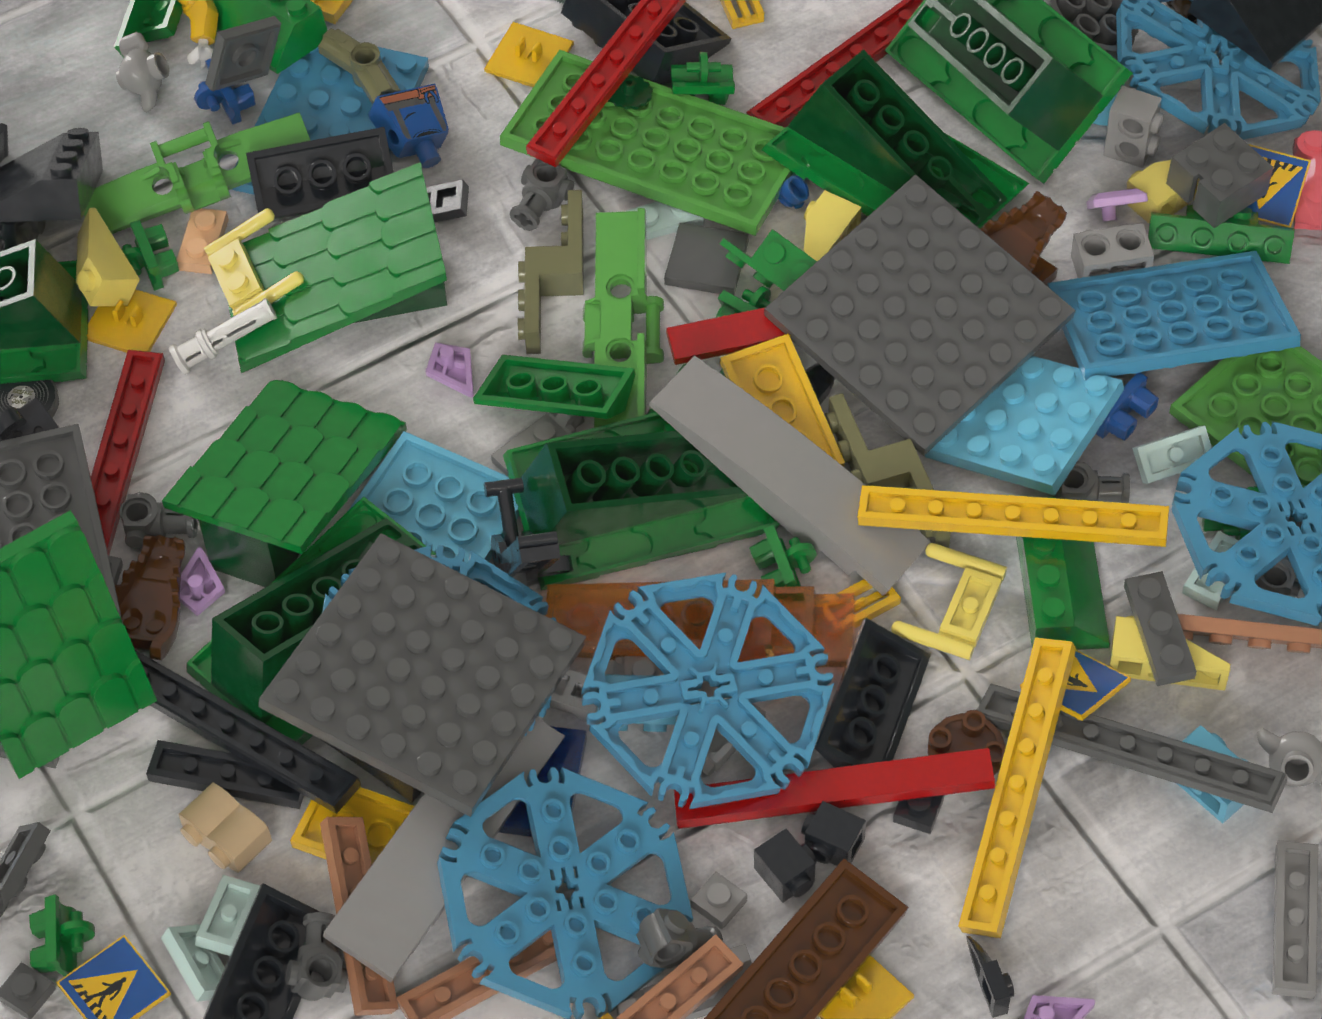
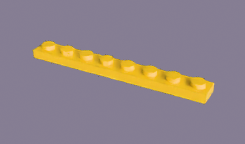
(1014, 515)
(1017, 788)

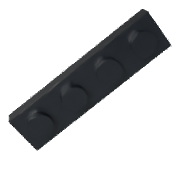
(199, 767)

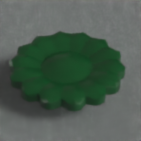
(632, 93)

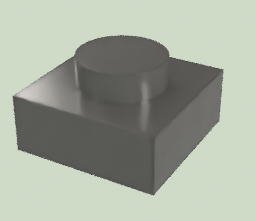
(26, 991)

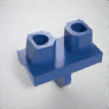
(231, 99)
(1135, 398)

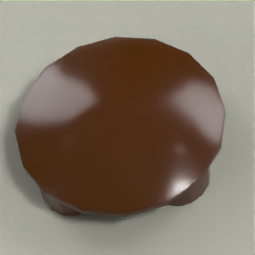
(966, 733)

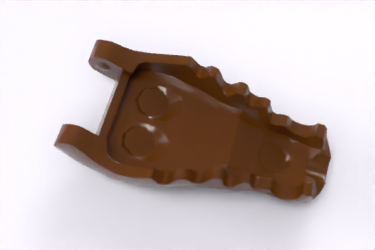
(1028, 229)
(152, 595)

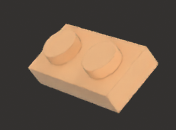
(202, 229)

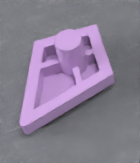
(1108, 201)
(451, 367)
(199, 583)
(1058, 1007)

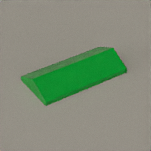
(557, 387)

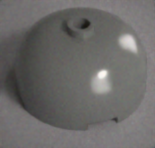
(1094, 19)

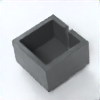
(1228, 172)

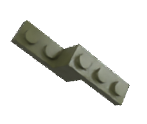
(551, 272)
(884, 466)

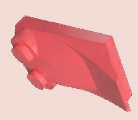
(1309, 208)

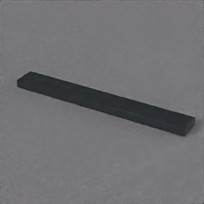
(249, 738)

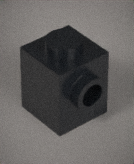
(833, 834)
(785, 865)

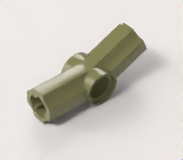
(360, 60)

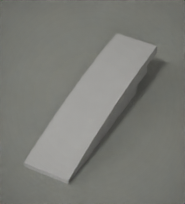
(784, 474)
(403, 887)

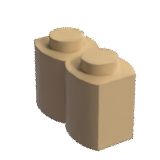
(224, 828)

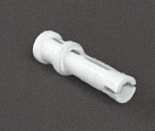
(208, 343)

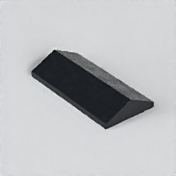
(313, 172)
(872, 698)
(256, 970)

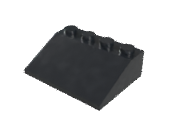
(1261, 27)
(678, 43)
(52, 179)

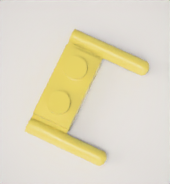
(236, 269)
(968, 607)

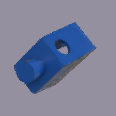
(412, 123)

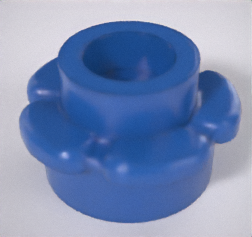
(794, 192)

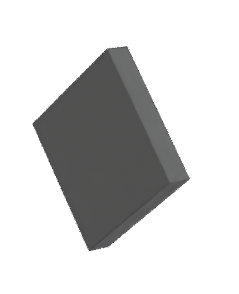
(242, 53)
(700, 260)

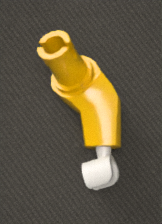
(203, 22)

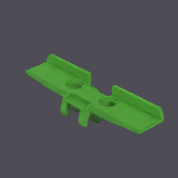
(195, 184)
(609, 319)

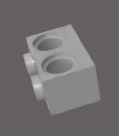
(1133, 127)
(1111, 250)

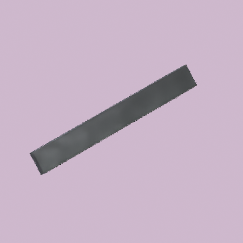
(1151, 753)

